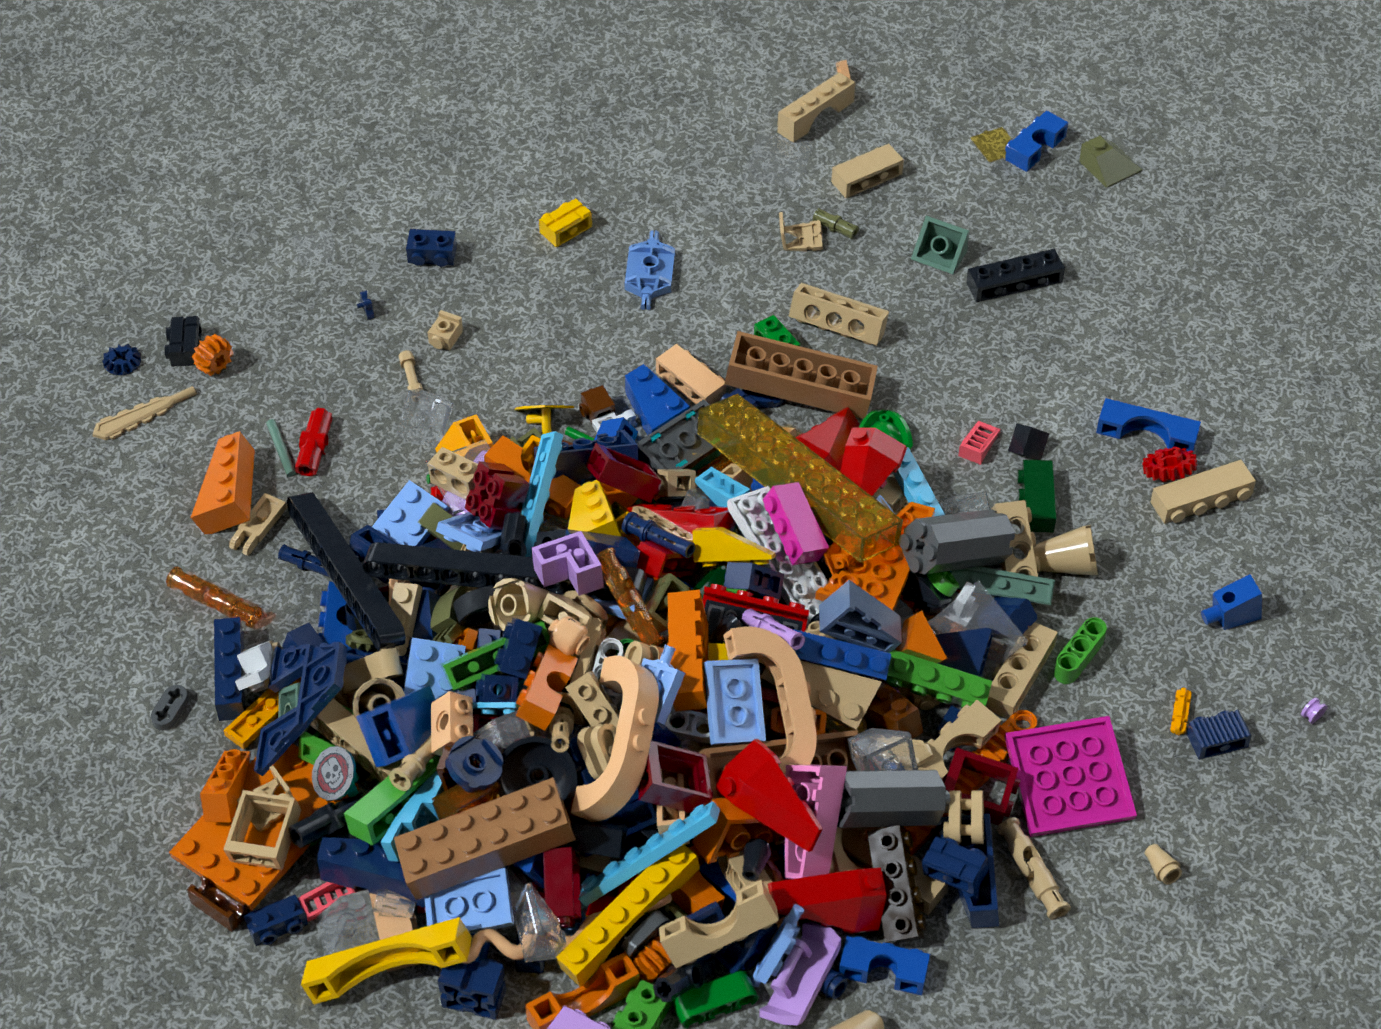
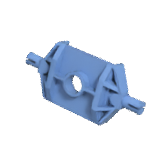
(649, 280)

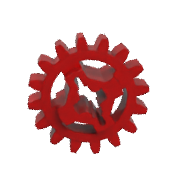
(1169, 464)

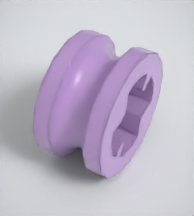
(1314, 710)

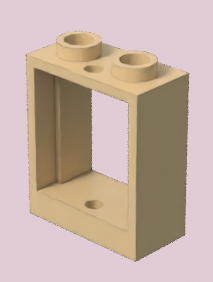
(257, 854)

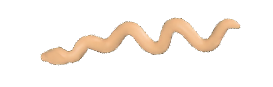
(515, 951)

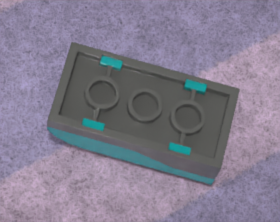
(678, 444)

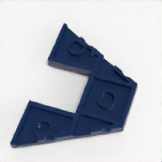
(321, 681)

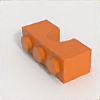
(539, 701)

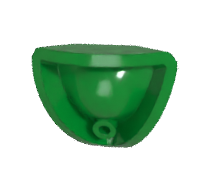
(889, 423)

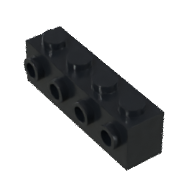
(1015, 275)

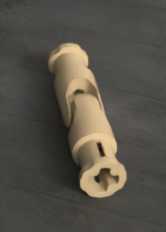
(1035, 871)

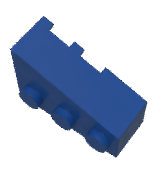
(652, 399)

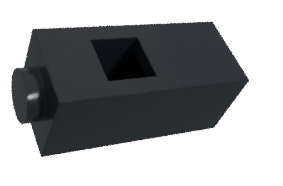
(598, 837)

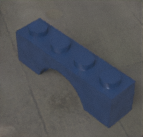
(227, 668)

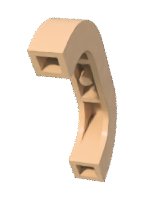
(791, 687)
(631, 742)

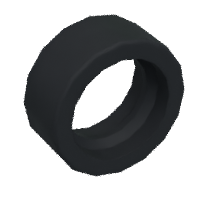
(473, 607)

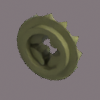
(360, 640)

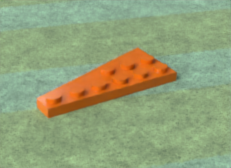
(884, 573)

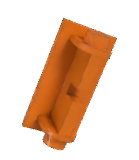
(836, 558)

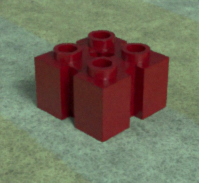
(495, 493)

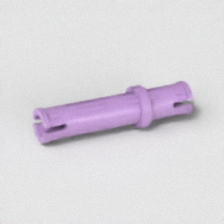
(765, 621)

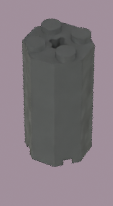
(957, 541)
(892, 798)

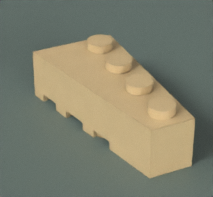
(835, 692)

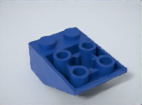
(398, 726)

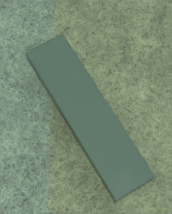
(1008, 584)

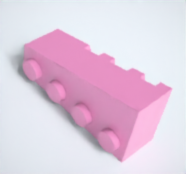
(822, 790)

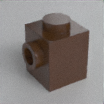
(596, 403)

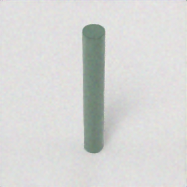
(281, 448)

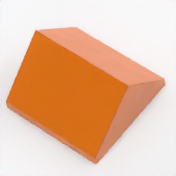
(920, 639)

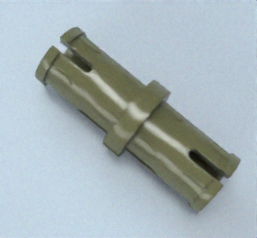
(836, 223)

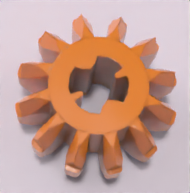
(212, 354)
(652, 961)

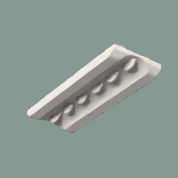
(756, 525)

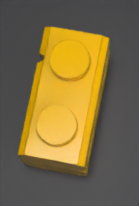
(565, 222)

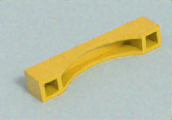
(598, 939)
(436, 945)

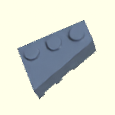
(860, 619)

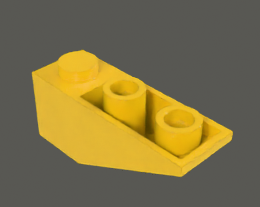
(724, 545)

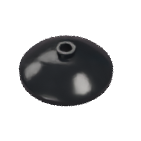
(533, 754)

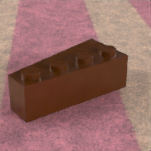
(893, 712)

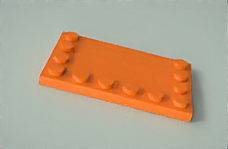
(204, 843)

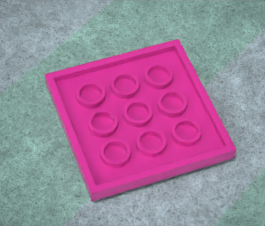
(1070, 776)

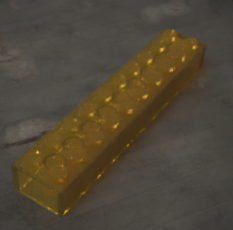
(777, 458)

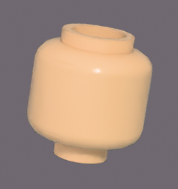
(568, 636)

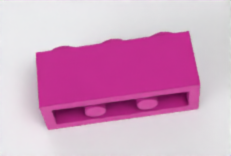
(795, 523)

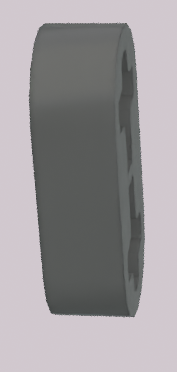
(165, 706)
(644, 934)

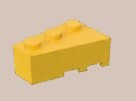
(592, 510)

